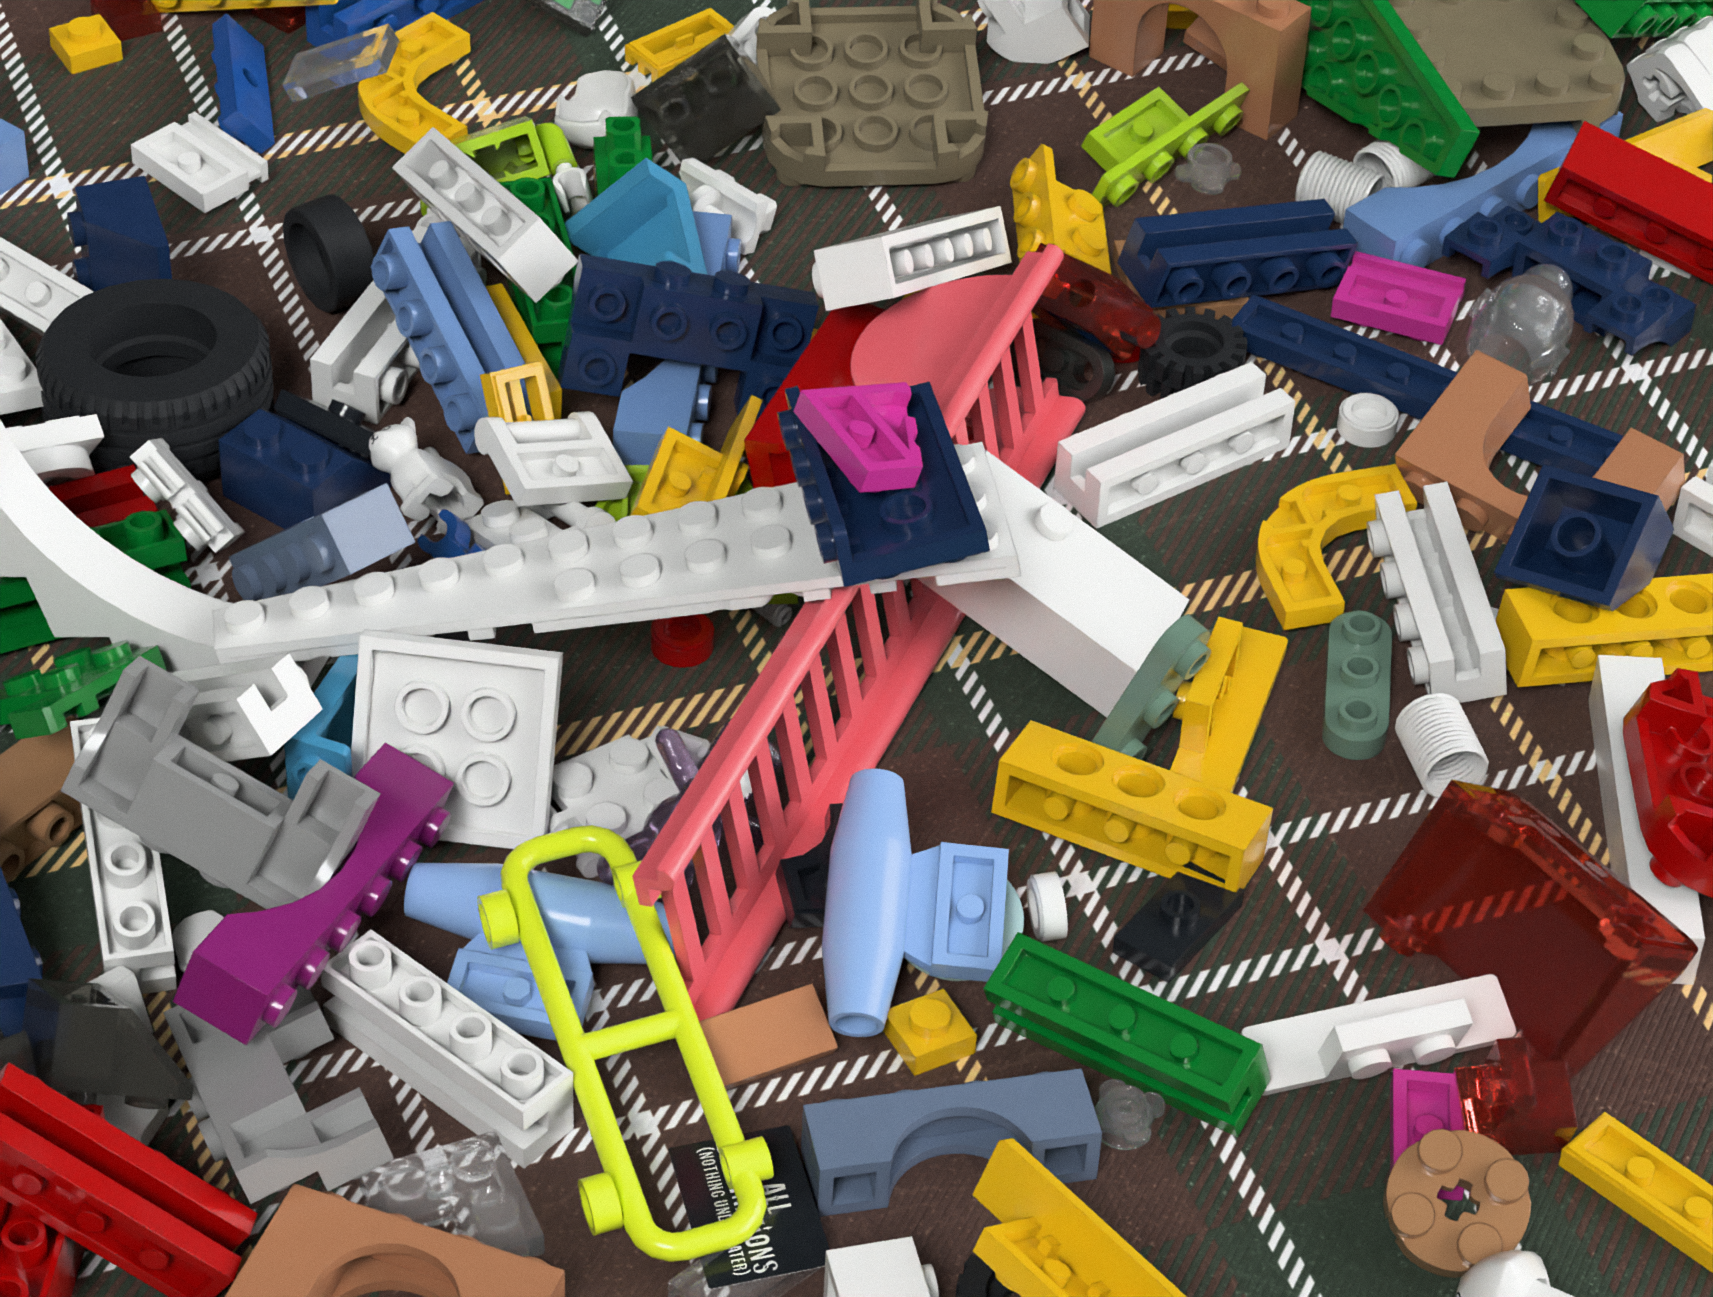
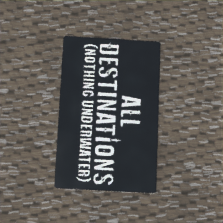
(785, 1242)

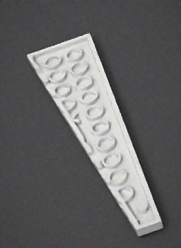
(624, 571)

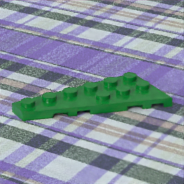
(1377, 75)

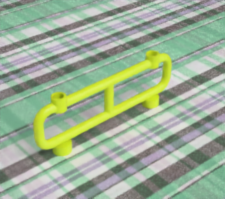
(616, 1194)

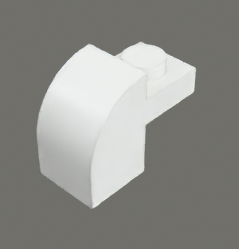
(1036, 29)

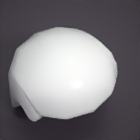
(596, 98)

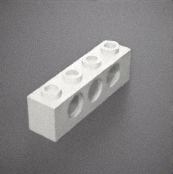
(485, 214)

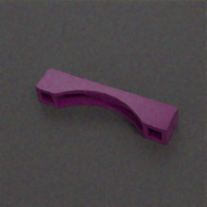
(257, 959)

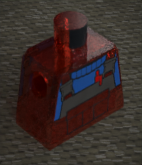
(1106, 313)

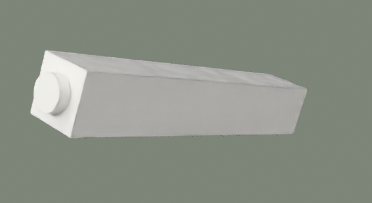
(1614, 690)

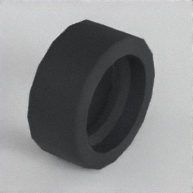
(328, 252)

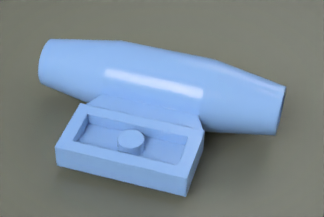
(892, 905)
(578, 914)

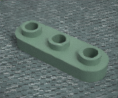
(1357, 685)
(1150, 694)

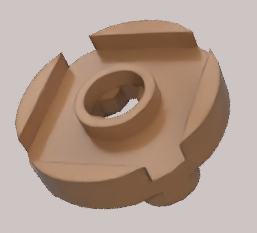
(1441, 1163)

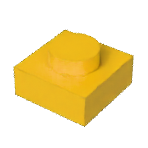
(85, 43)
(929, 1032)

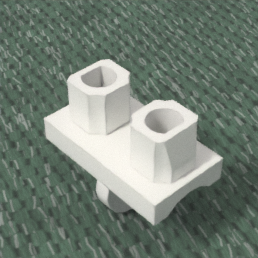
(719, 193)

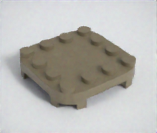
(1519, 59)
(872, 94)

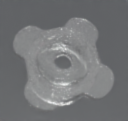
(1208, 168)
(1126, 1114)

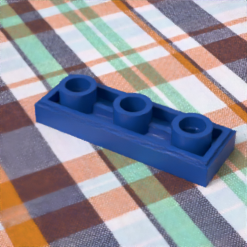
(242, 85)

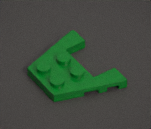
(40, 702)

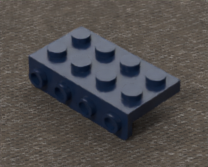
(890, 529)

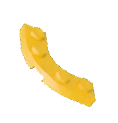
(391, 99)
(1302, 525)

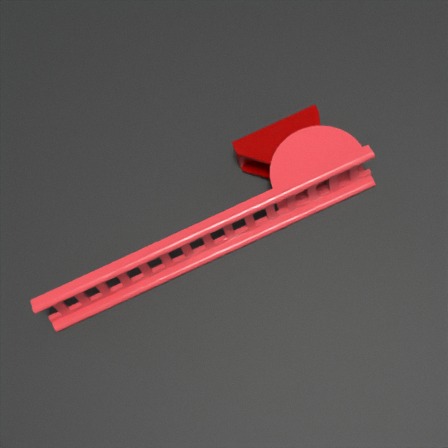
(940, 336)

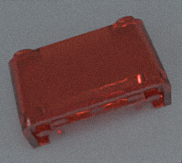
(1520, 899)

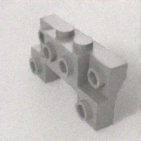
(205, 808)
(258, 1113)

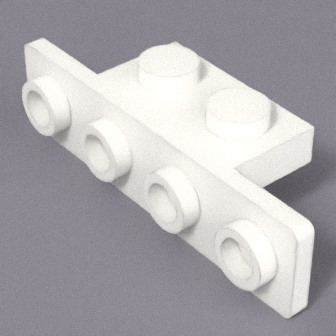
(1383, 1033)

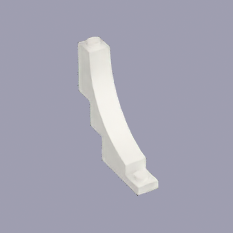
(93, 586)

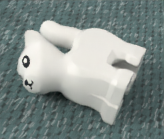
(422, 476)

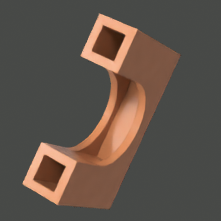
(1259, 38)
(1475, 420)
(345, 1249)

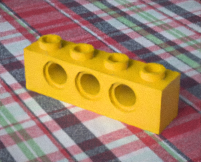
(1560, 638)
(1129, 808)

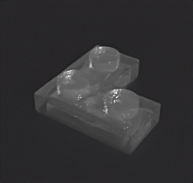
(461, 1184)

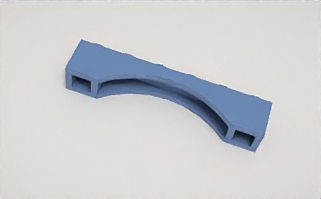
(1413, 221)
(675, 390)

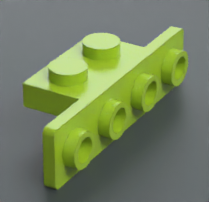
(1151, 135)

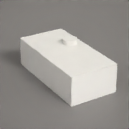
(1080, 600)

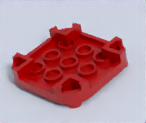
(1672, 778)

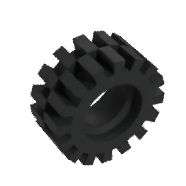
(1190, 351)

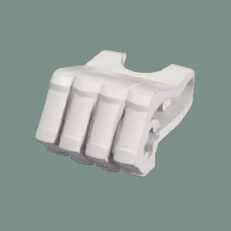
(1676, 72)

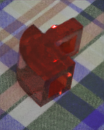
(1516, 1101)

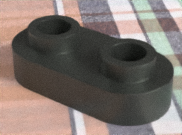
(1066, 358)

